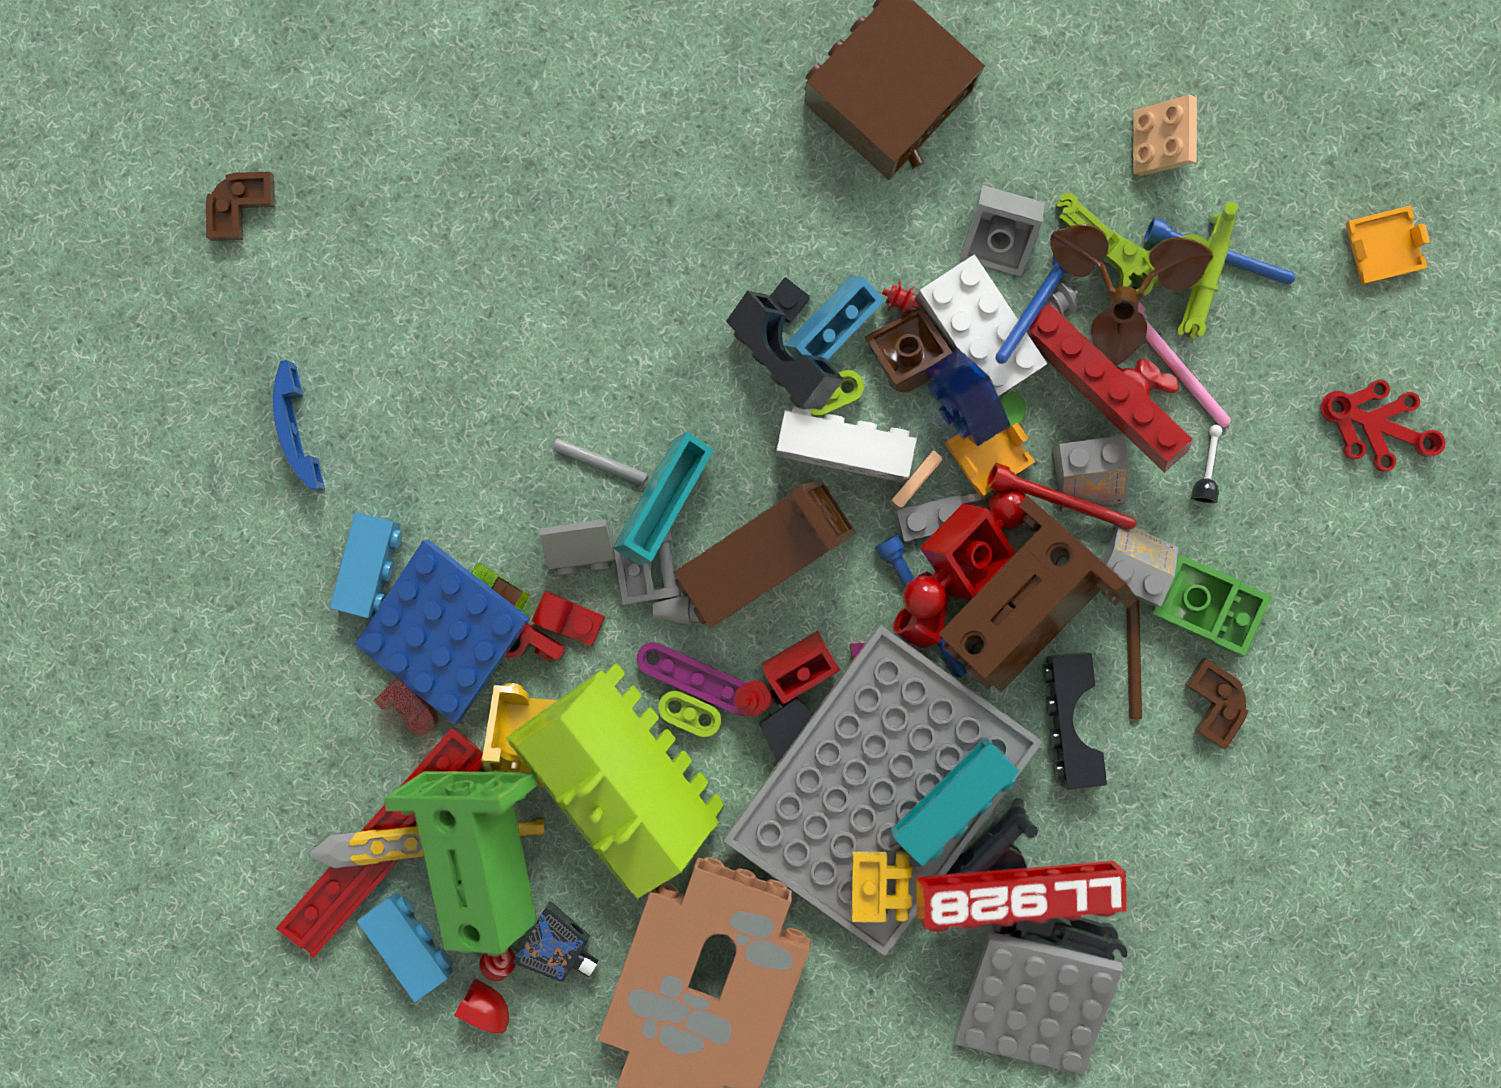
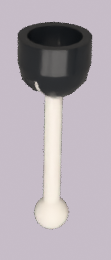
(1206, 489)

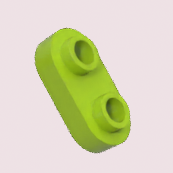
(839, 398)
(689, 714)

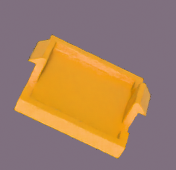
(1387, 244)
(978, 461)

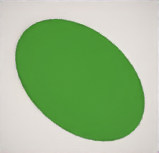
(1014, 407)

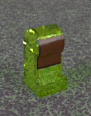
(507, 589)

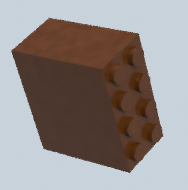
(891, 83)

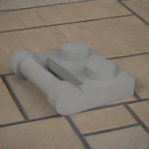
(637, 580)

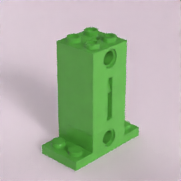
(473, 854)

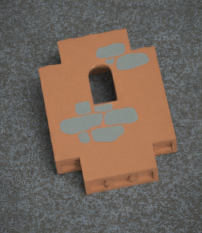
(683, 1034)

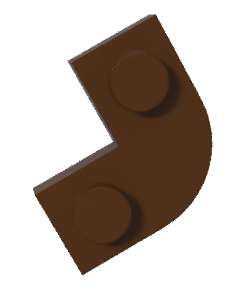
(228, 198)
(1227, 699)

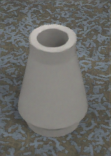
(675, 609)

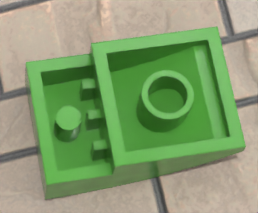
(1213, 606)

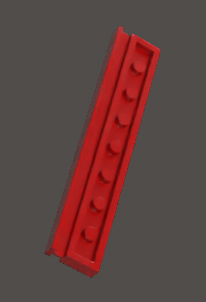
(343, 889)

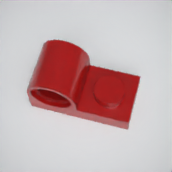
(567, 618)
(921, 631)
(545, 646)

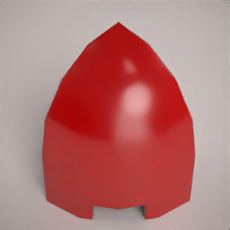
(484, 1008)

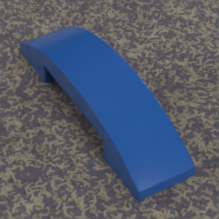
(287, 387)

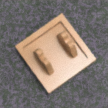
(1165, 135)

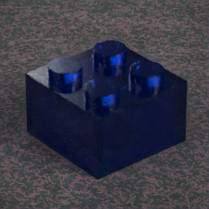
(967, 398)

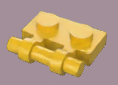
(869, 886)

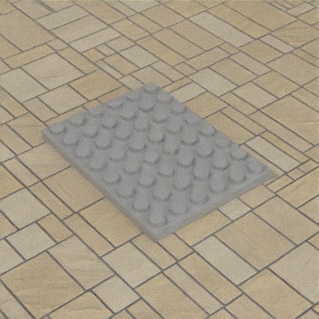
(860, 768)

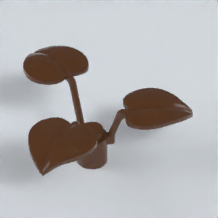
(1122, 328)

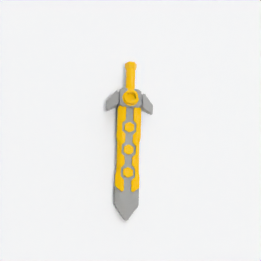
(385, 845)

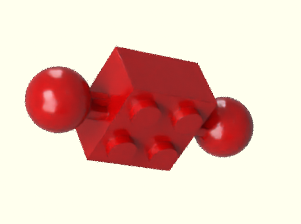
(965, 553)

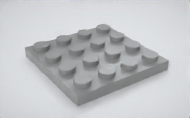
(1037, 1002)

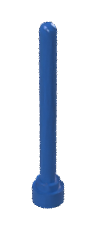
(1159, 231)
(1030, 313)
(892, 552)

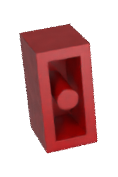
(800, 667)

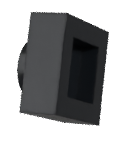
(789, 299)

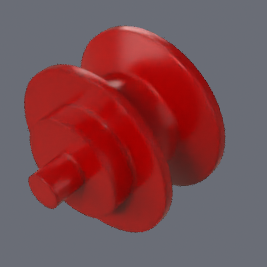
(900, 298)
(753, 698)
(497, 967)

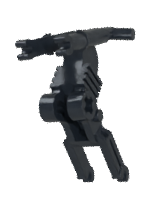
(996, 851)

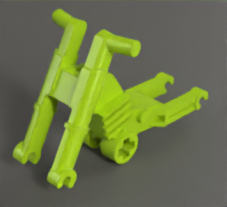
(1134, 261)

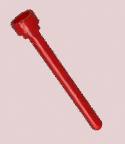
(1002, 479)

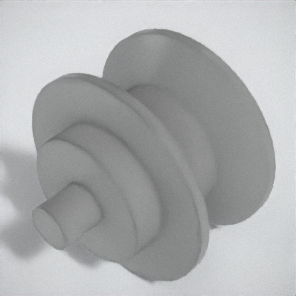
(1063, 299)

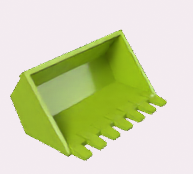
(619, 781)

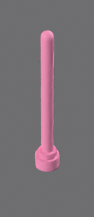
(1184, 374)

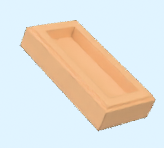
(916, 480)

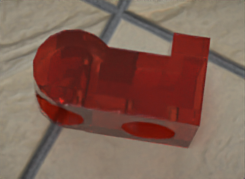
(417, 714)

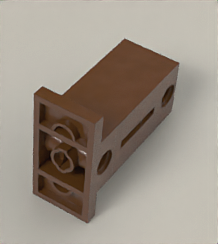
(763, 552)
(1029, 601)

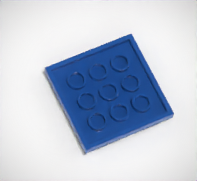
(442, 631)

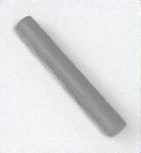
(600, 461)

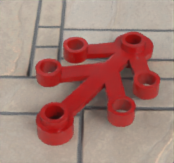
(1375, 424)

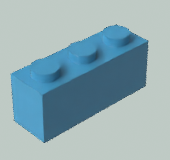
(835, 319)
(366, 565)
(406, 946)

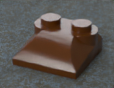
(908, 349)

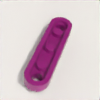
(691, 676)

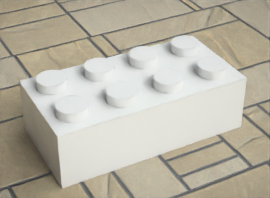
(977, 321)
(846, 446)

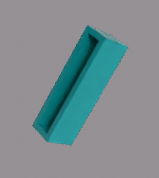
(663, 499)
(955, 802)

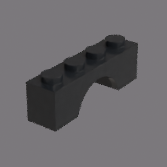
(760, 326)
(1068, 680)

